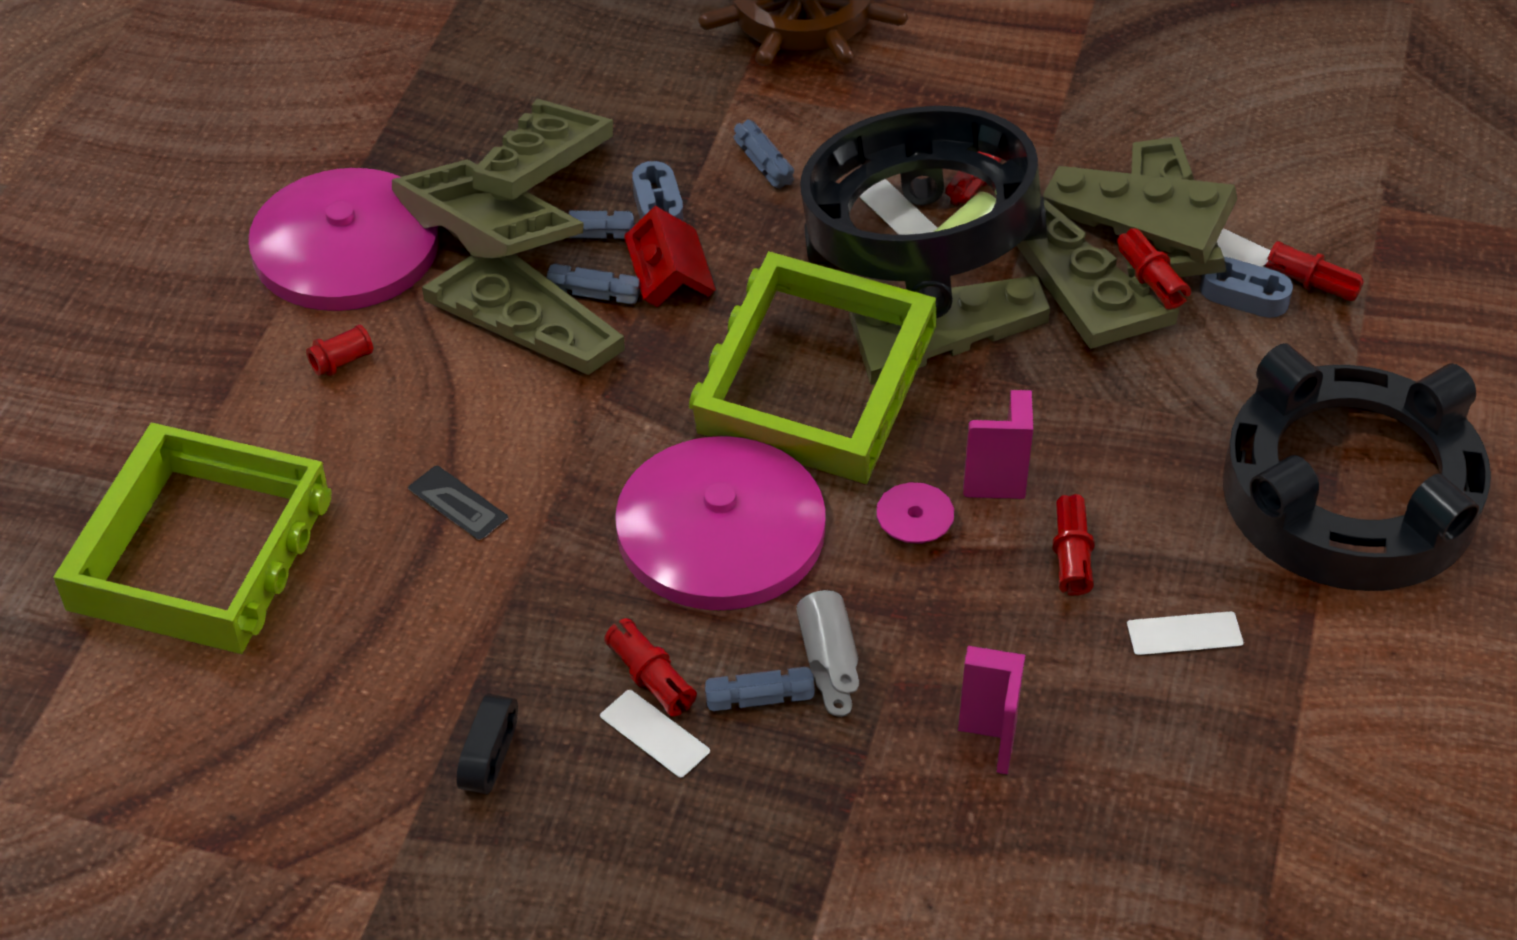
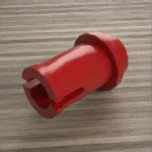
(339, 350)

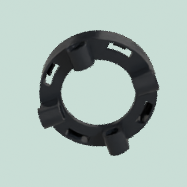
(916, 145)
(1278, 499)

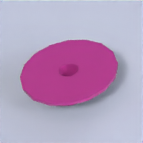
(915, 512)

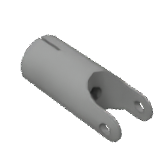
(829, 648)

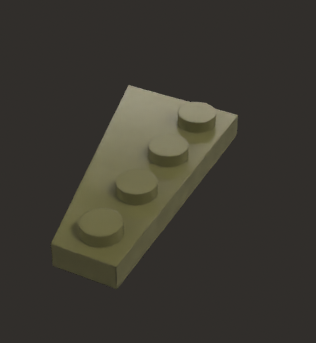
(976, 313)

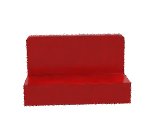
(666, 256)

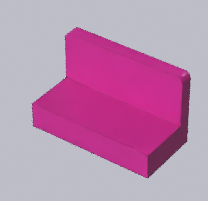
(1000, 452)
(992, 697)

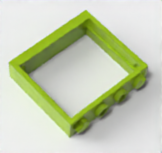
(810, 446)
(123, 508)

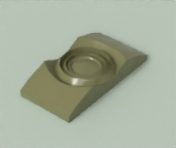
(476, 218)

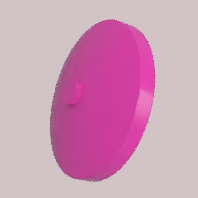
(340, 241)
(720, 523)

